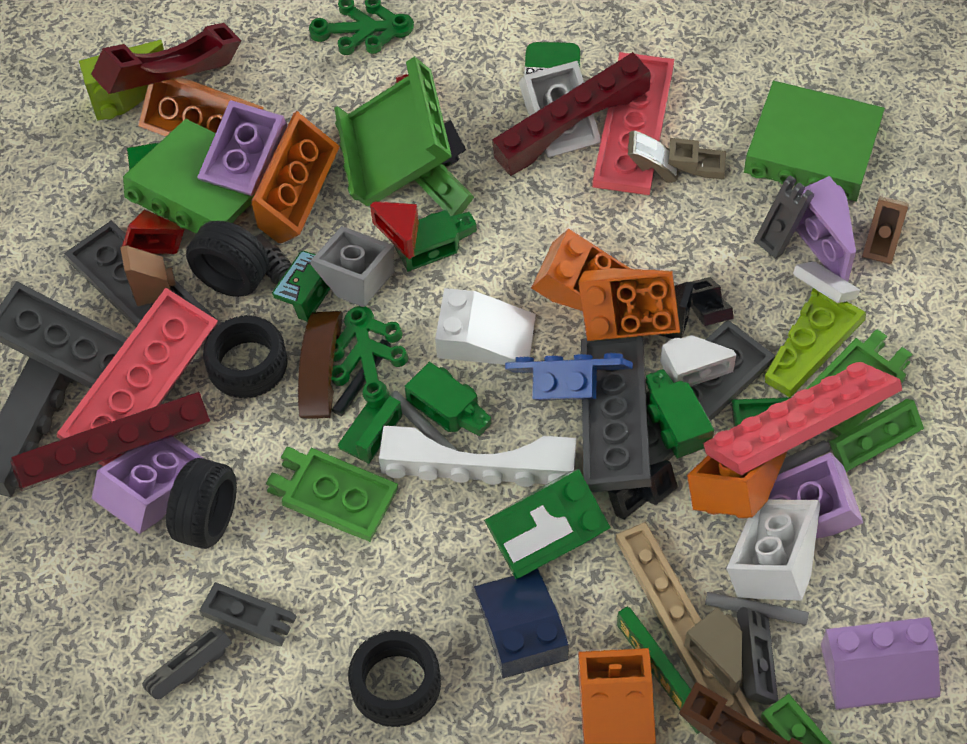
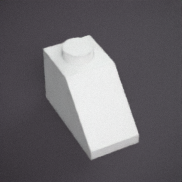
(696, 360)

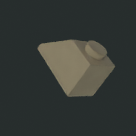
(718, 647)

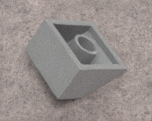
(354, 265)

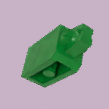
(438, 238)
(446, 400)
(678, 414)

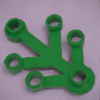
(392, 25)
(364, 351)

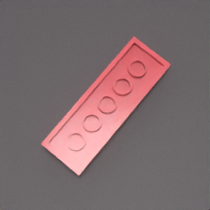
(646, 115)
(144, 365)
(801, 417)

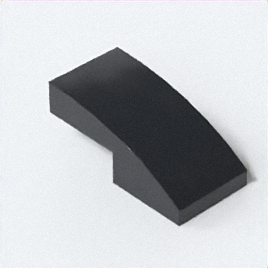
(708, 302)
(629, 500)

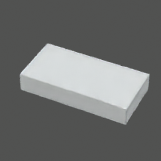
(826, 282)

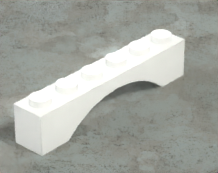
(413, 454)

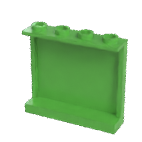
(393, 136)
(813, 138)
(169, 184)

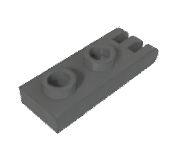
(783, 217)
(247, 614)
(757, 657)
(186, 664)

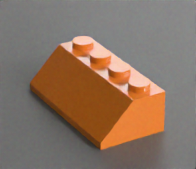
(181, 99)
(293, 179)

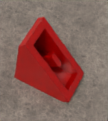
(397, 223)
(153, 234)

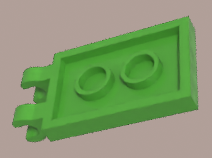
(868, 354)
(333, 492)

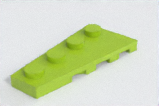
(812, 340)

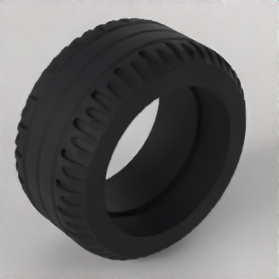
(227, 258)
(251, 381)
(201, 503)
(402, 711)

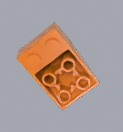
(564, 266)
(628, 303)
(616, 697)

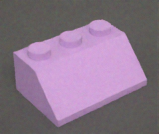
(882, 663)

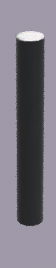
(354, 387)

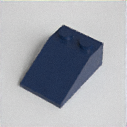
(522, 623)

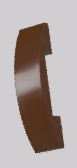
(316, 364)
(721, 723)

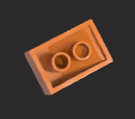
(724, 491)

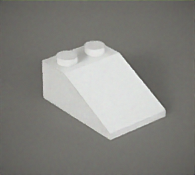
(547, 86)
(482, 328)
(776, 551)

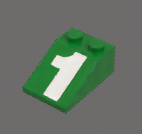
(547, 523)

